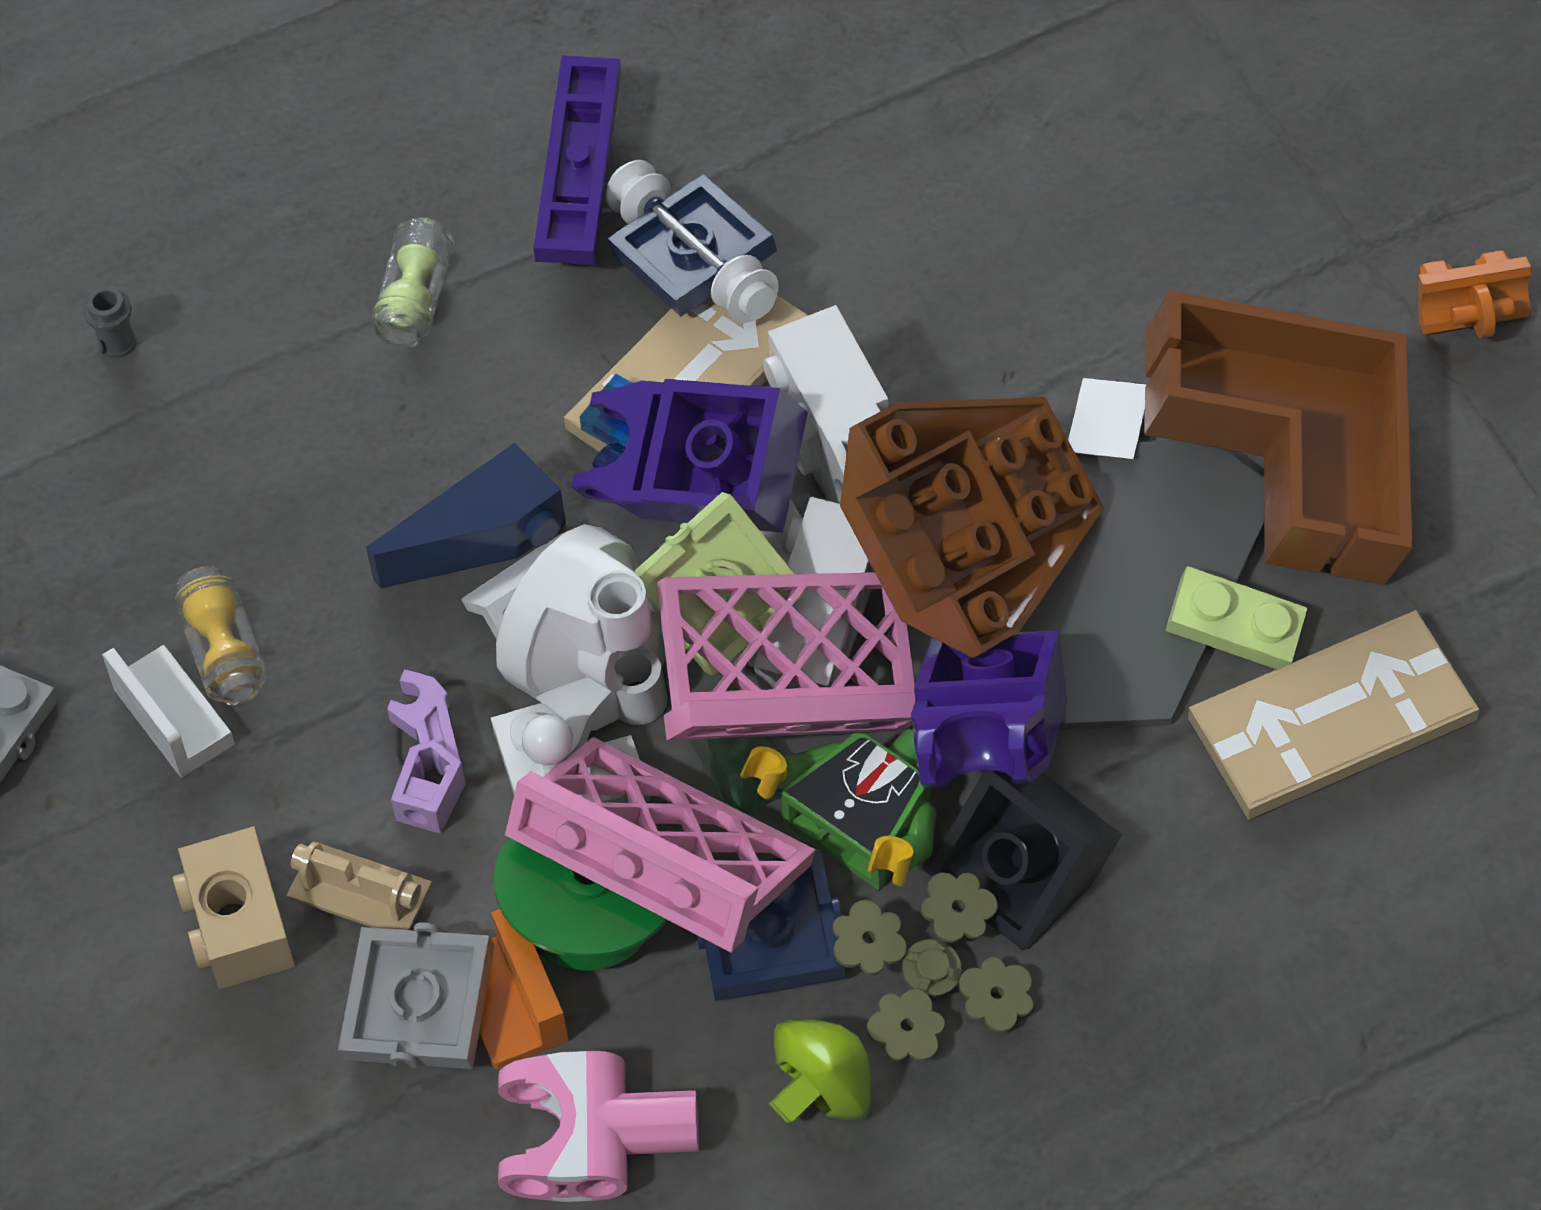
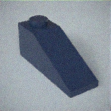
(475, 523)

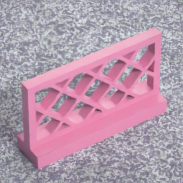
(782, 710)
(652, 864)

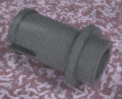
(108, 314)

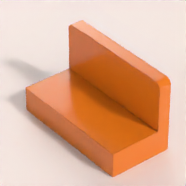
(520, 1004)

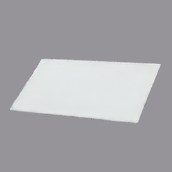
(1107, 418)

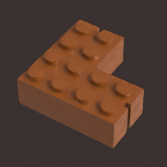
(1312, 400)

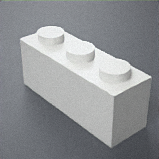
(817, 545)

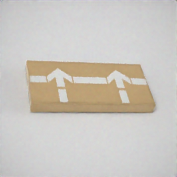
(695, 347)
(1332, 714)

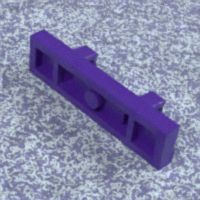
(577, 160)

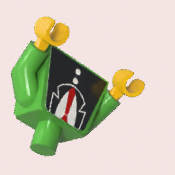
(854, 803)

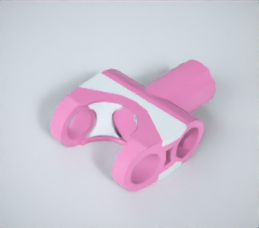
(596, 1126)

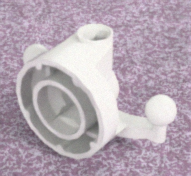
(579, 639)

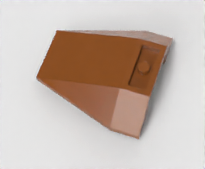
(966, 512)

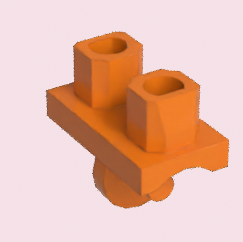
(1473, 294)

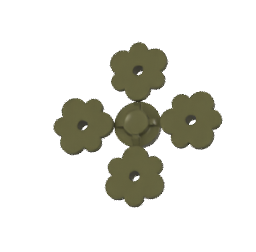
(932, 967)

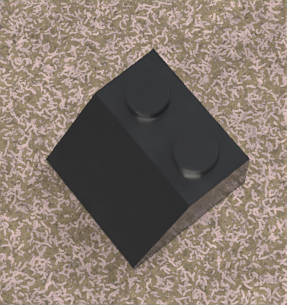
(1028, 849)

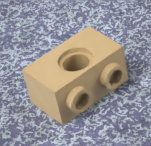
(238, 944)

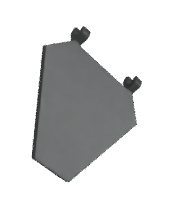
(1116, 592)

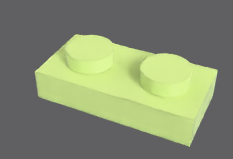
(1236, 619)

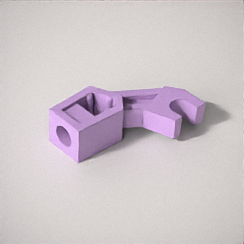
(427, 721)

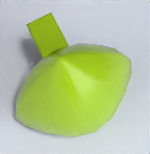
(826, 1068)

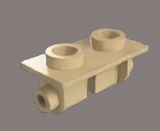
(356, 887)

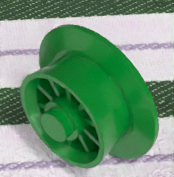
(566, 913)

